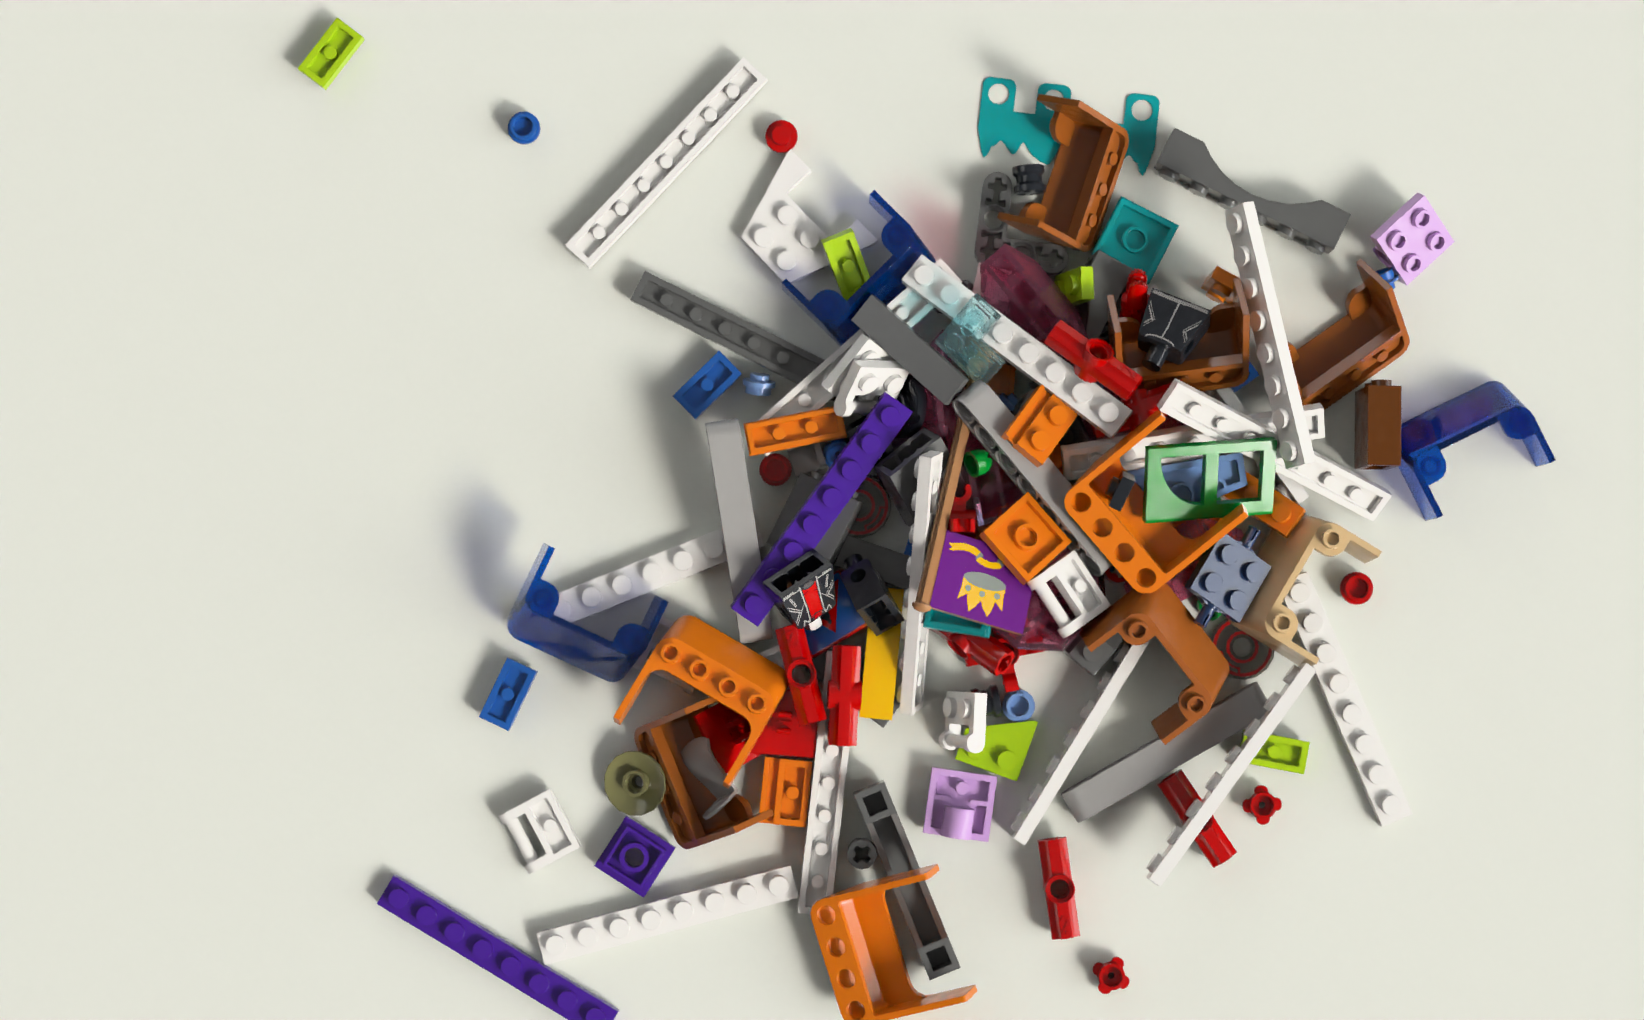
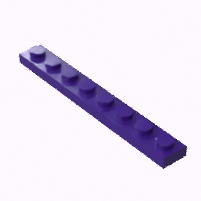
(824, 502)
(493, 953)

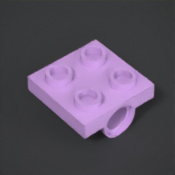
(1411, 239)
(959, 804)

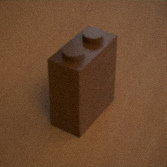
(1377, 426)

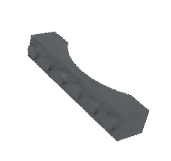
(1190, 162)
(1109, 278)
(913, 898)

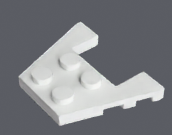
(785, 234)

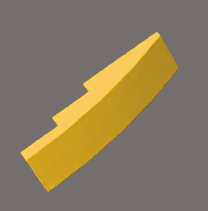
(881, 668)

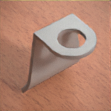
(704, 766)

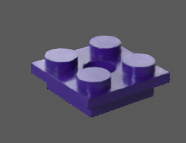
(655, 852)

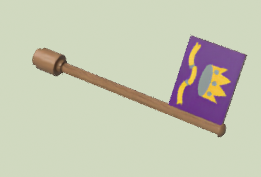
(963, 573)

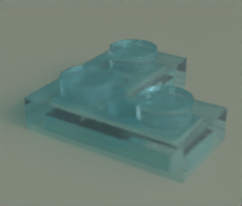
(965, 343)

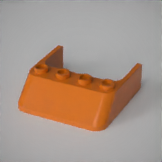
(1140, 552)
(719, 670)
(866, 955)

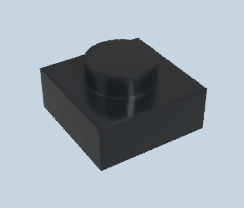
(1119, 490)

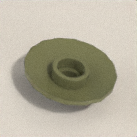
(622, 787)

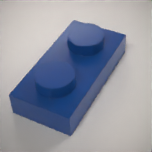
(707, 385)
(508, 694)

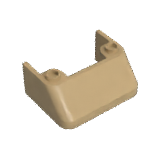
(1266, 616)

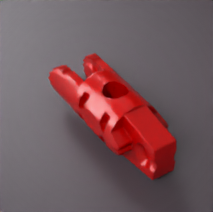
(1136, 296)

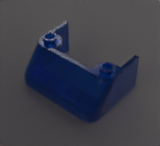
(833, 311)
(1455, 420)
(535, 624)

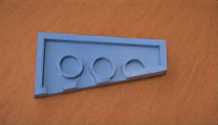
(1186, 476)

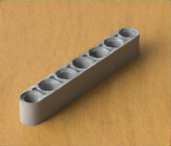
(987, 420)
(736, 517)
(1157, 759)

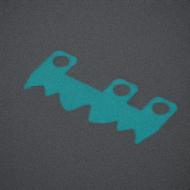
(1013, 128)

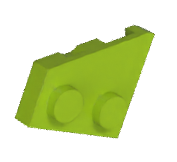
(1003, 748)

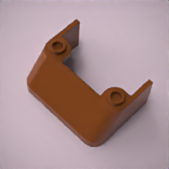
(1080, 179)
(1353, 346)
(1214, 363)
(1163, 615)
(685, 795)

